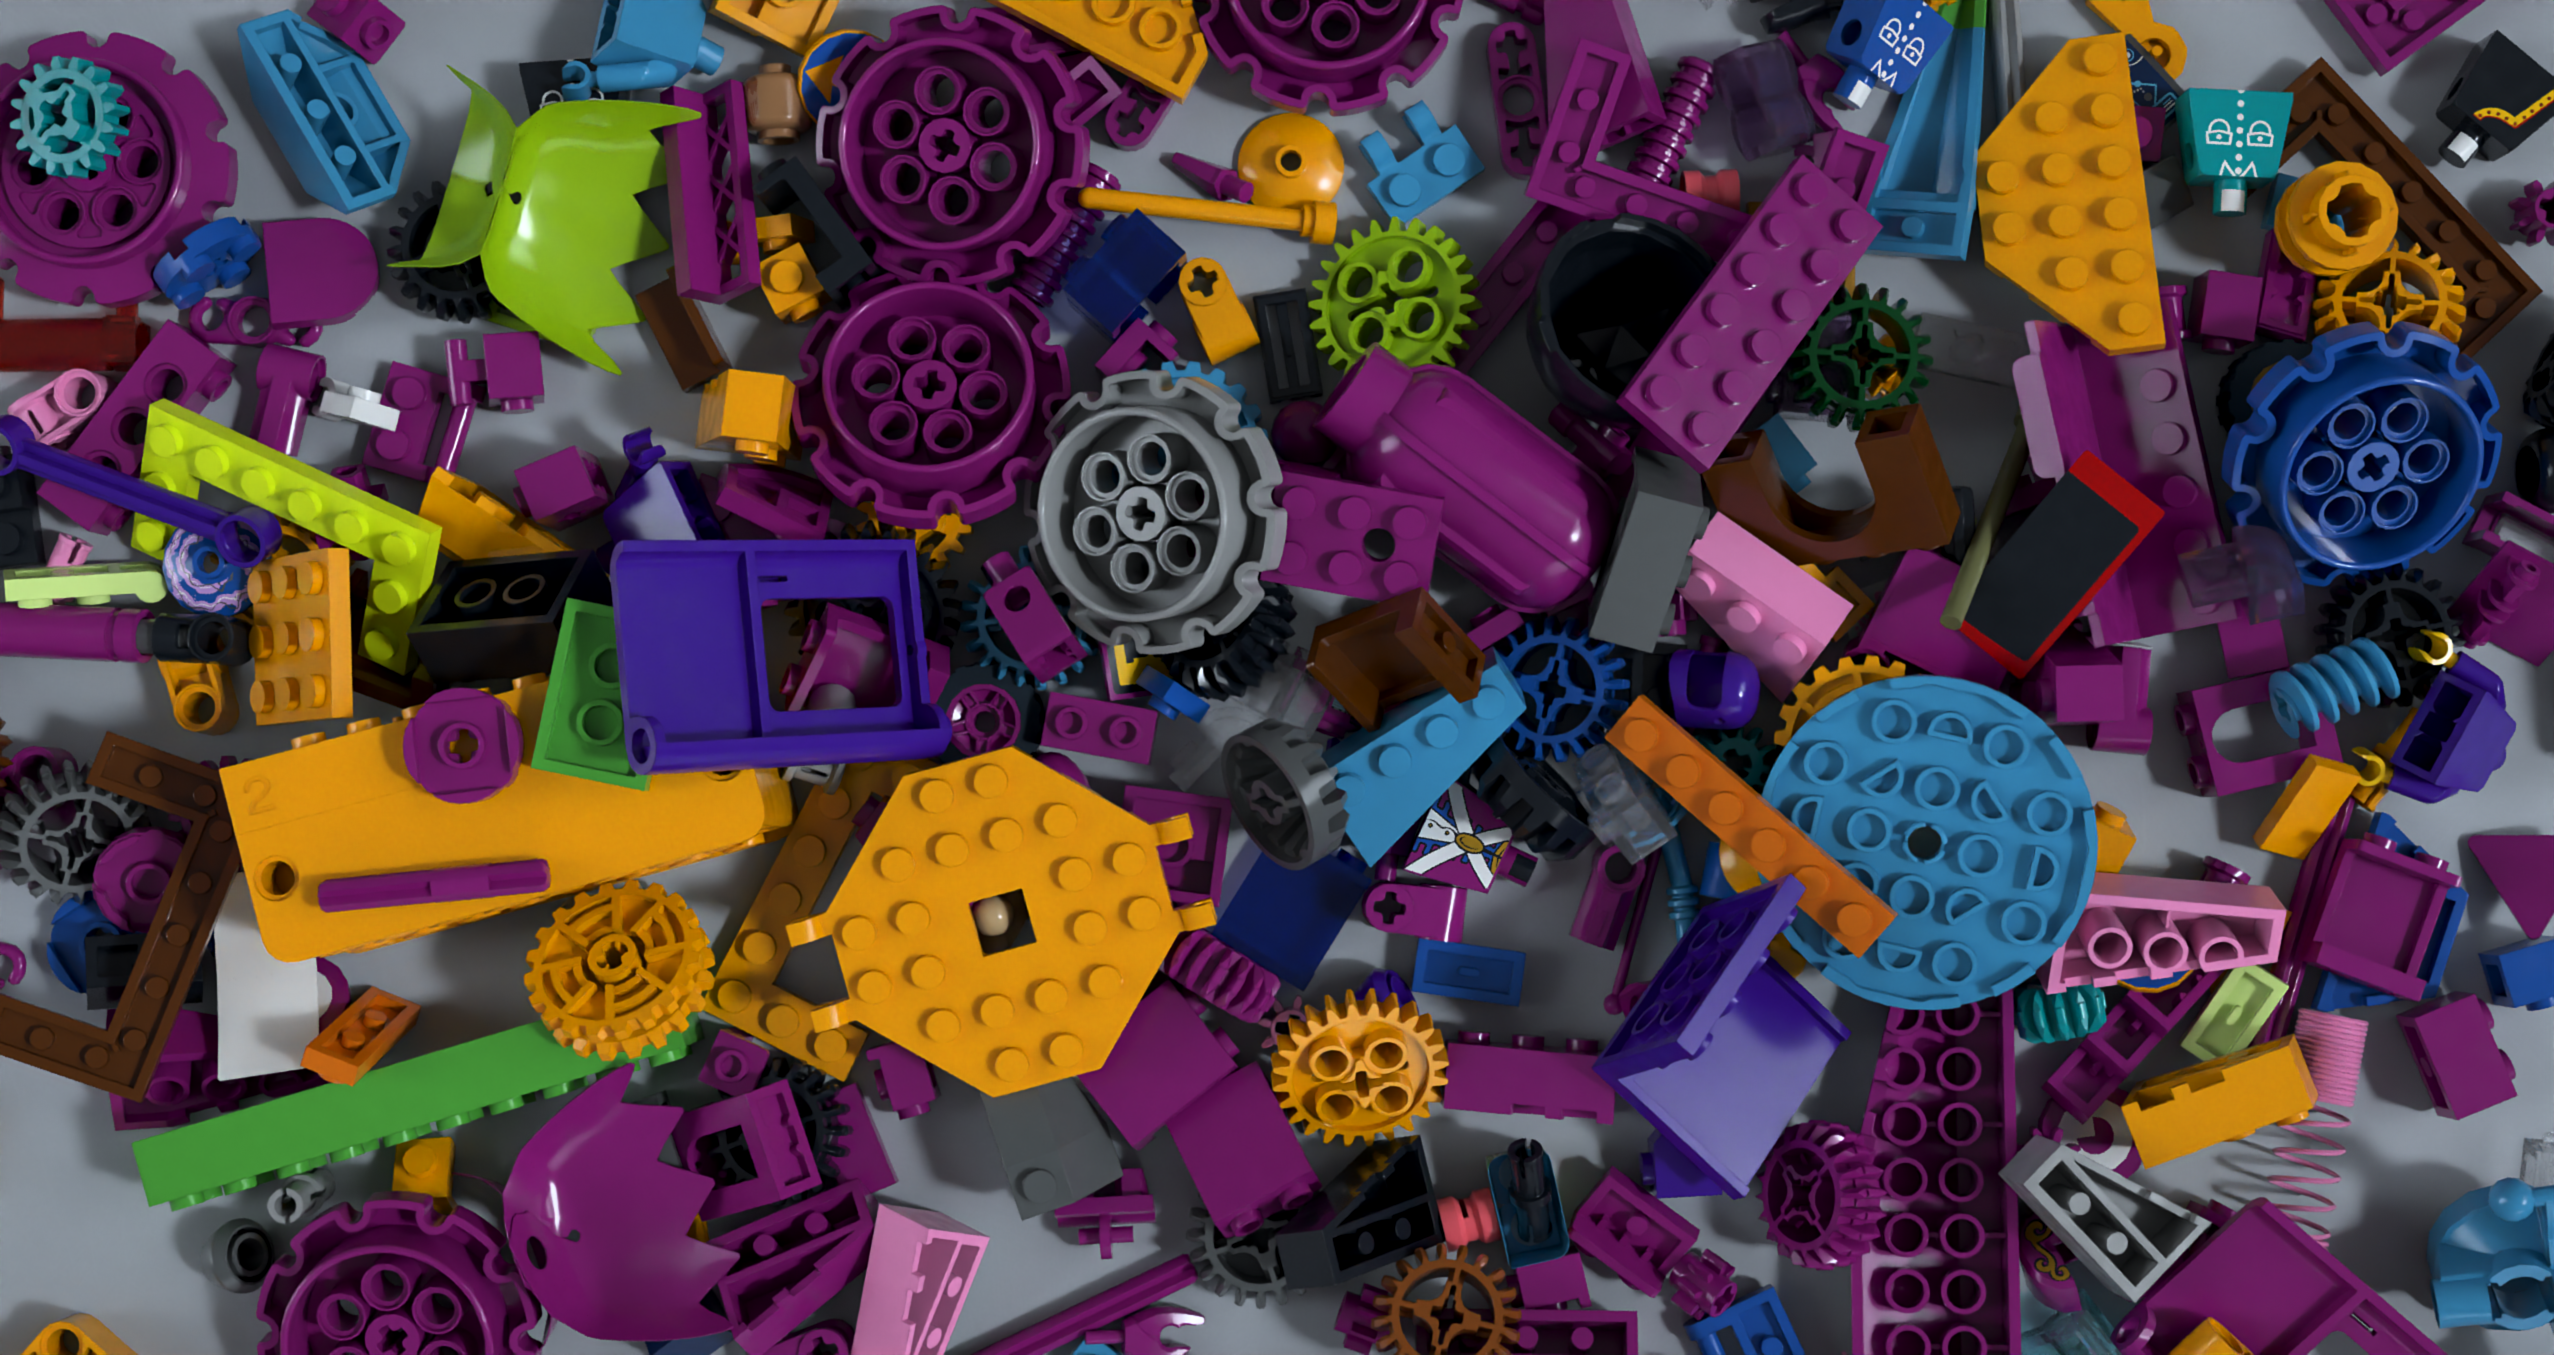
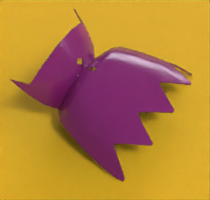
(634, 1264)

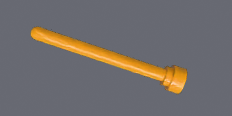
(1313, 221)

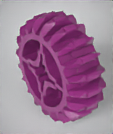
(1221, 975)
(1818, 1208)

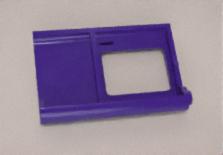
(699, 660)

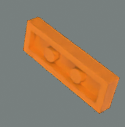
(360, 1036)

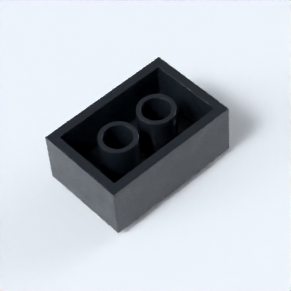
(502, 613)

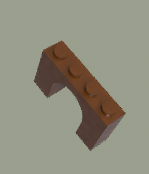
(1908, 479)

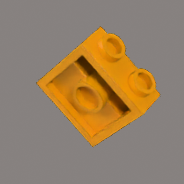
(786, 23)

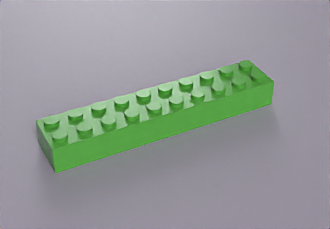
(386, 1103)

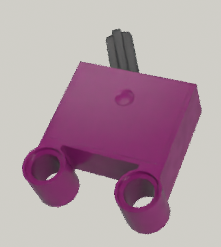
(1911, 607)

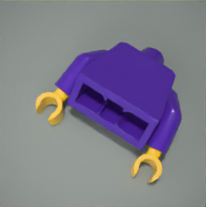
(2454, 735)

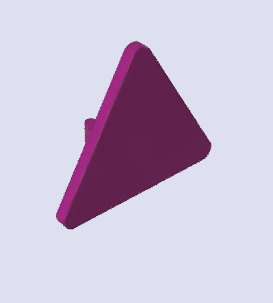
(2522, 875)

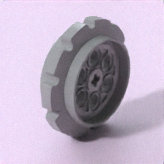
(1233, 531)

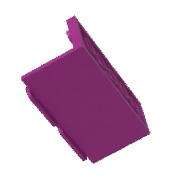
(2146, 427)

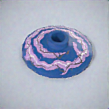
(204, 592)

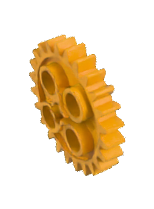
(1362, 1080)

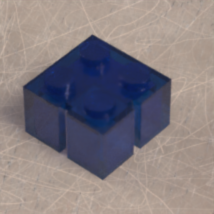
(1129, 267)

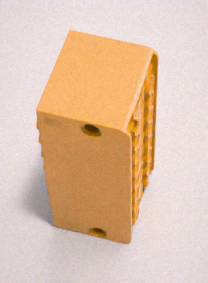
(358, 812)

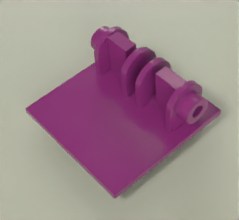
(2510, 604)

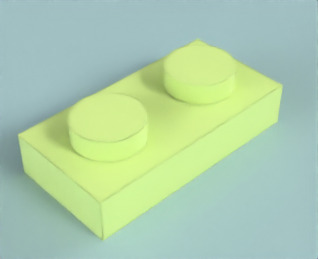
(2233, 1012)

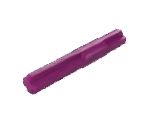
(434, 885)

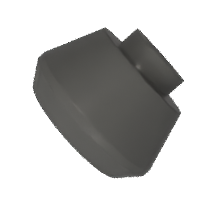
(238, 1256)

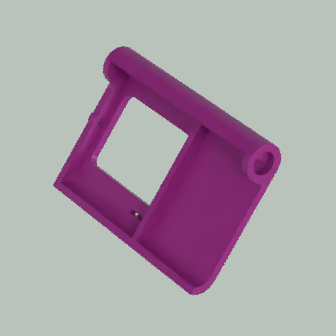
(2270, 1292)

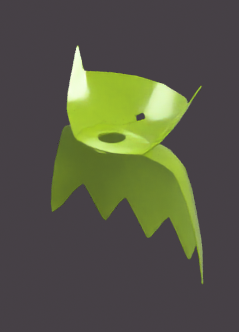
(574, 216)

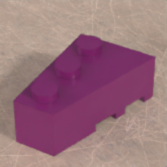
(2073, 682)
(1526, 1077)
(795, 1262)

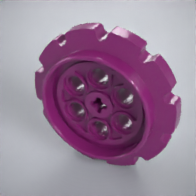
(985, 61)
(1299, 65)
(194, 177)
(913, 476)
(345, 1258)

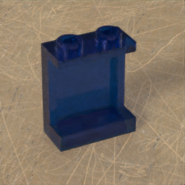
(1292, 916)

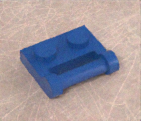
(1756, 1322)

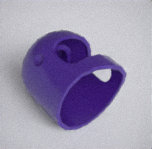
(1719, 688)

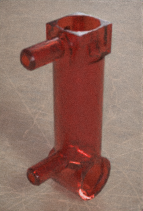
(72, 342)

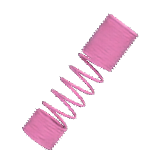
(2333, 1057)

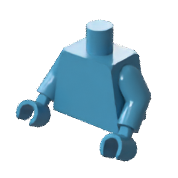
(644, 48)

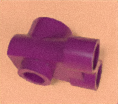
(1597, 445)

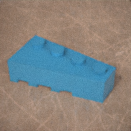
(1418, 755)

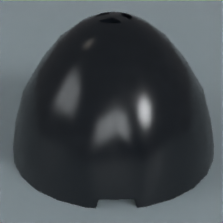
(1609, 302)

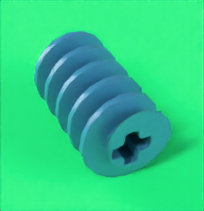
(2331, 682)

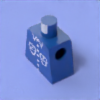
(1883, 45)

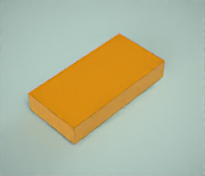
(2306, 806)

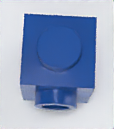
(2521, 973)

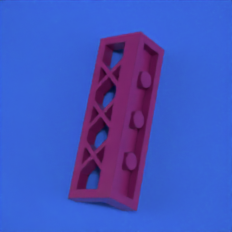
(702, 197)

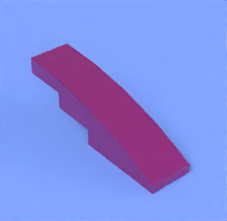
(2122, 1044)

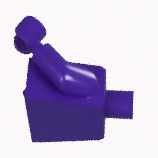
(656, 500)

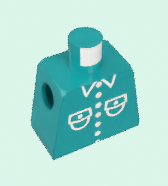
(2231, 142)

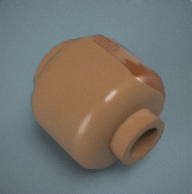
(775, 106)

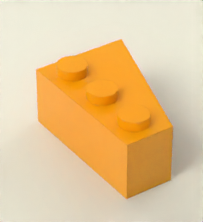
(749, 417)
(2219, 1100)

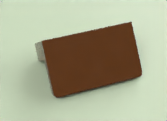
(683, 334)

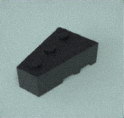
(1363, 1217)

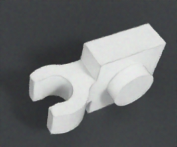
(355, 405)

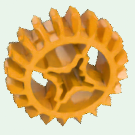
(2439, 312)

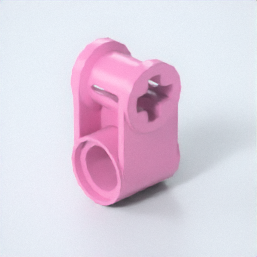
(57, 408)

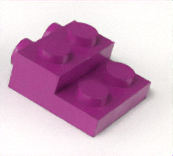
(1194, 865)

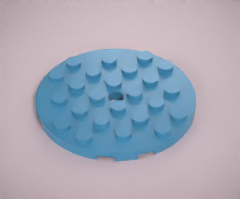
(2009, 823)

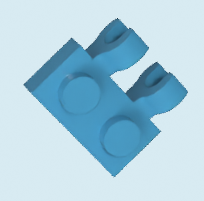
(1425, 175)

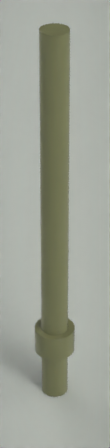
(1987, 529)

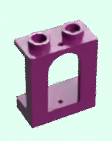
(2218, 776)
(774, 1141)

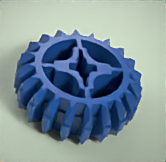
(1563, 669)

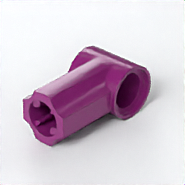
(287, 386)
(2136, 732)
(1605, 901)

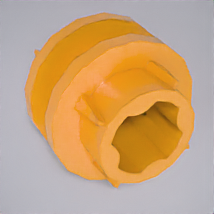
(2348, 191)

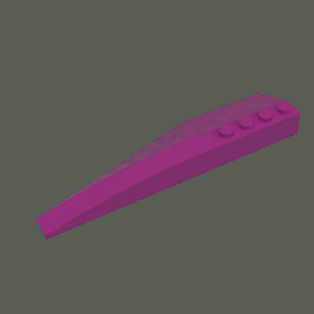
(1950, 1238)

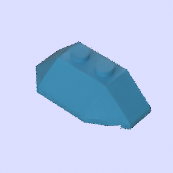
(324, 111)

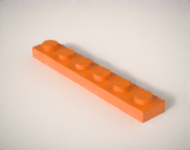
(1750, 824)

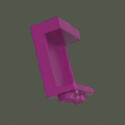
(855, 654)
(2378, 915)
(1160, 1064)
(1243, 1152)

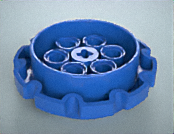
(2366, 452)

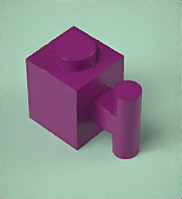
(509, 368)

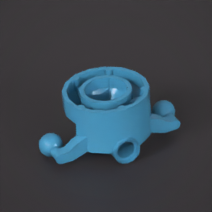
(2485, 1244)

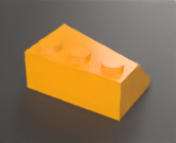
(480, 522)

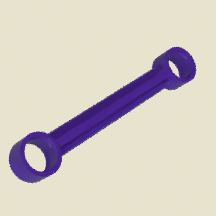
(141, 495)

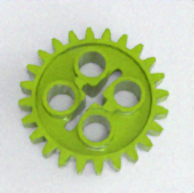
(1386, 259)

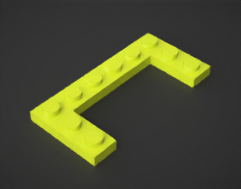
(191, 448)

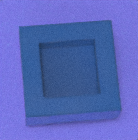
(1170, 696)

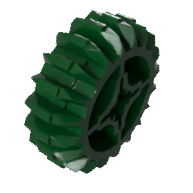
(1861, 331)

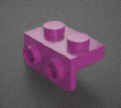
(1631, 1232)

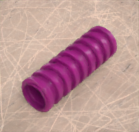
(1682, 107)
(1043, 274)

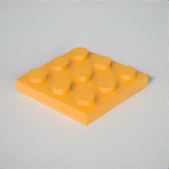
(301, 638)

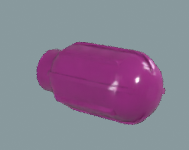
(1517, 505)

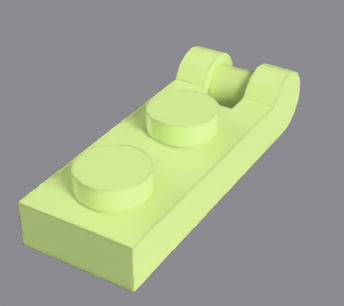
(88, 583)

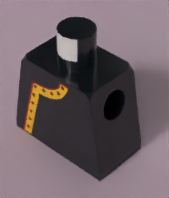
(2494, 102)

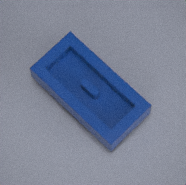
(1468, 971)

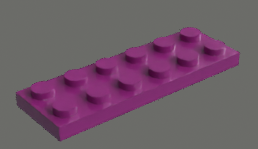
(1749, 314)

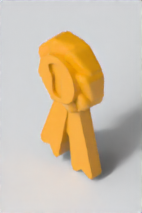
(2136, 19)

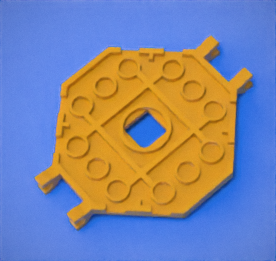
(981, 833)

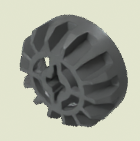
(1284, 793)

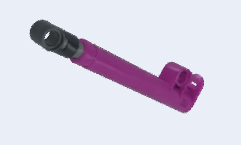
(120, 635)

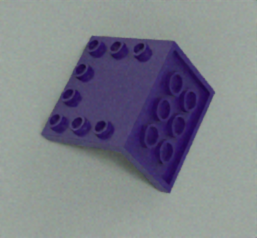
(1724, 1038)

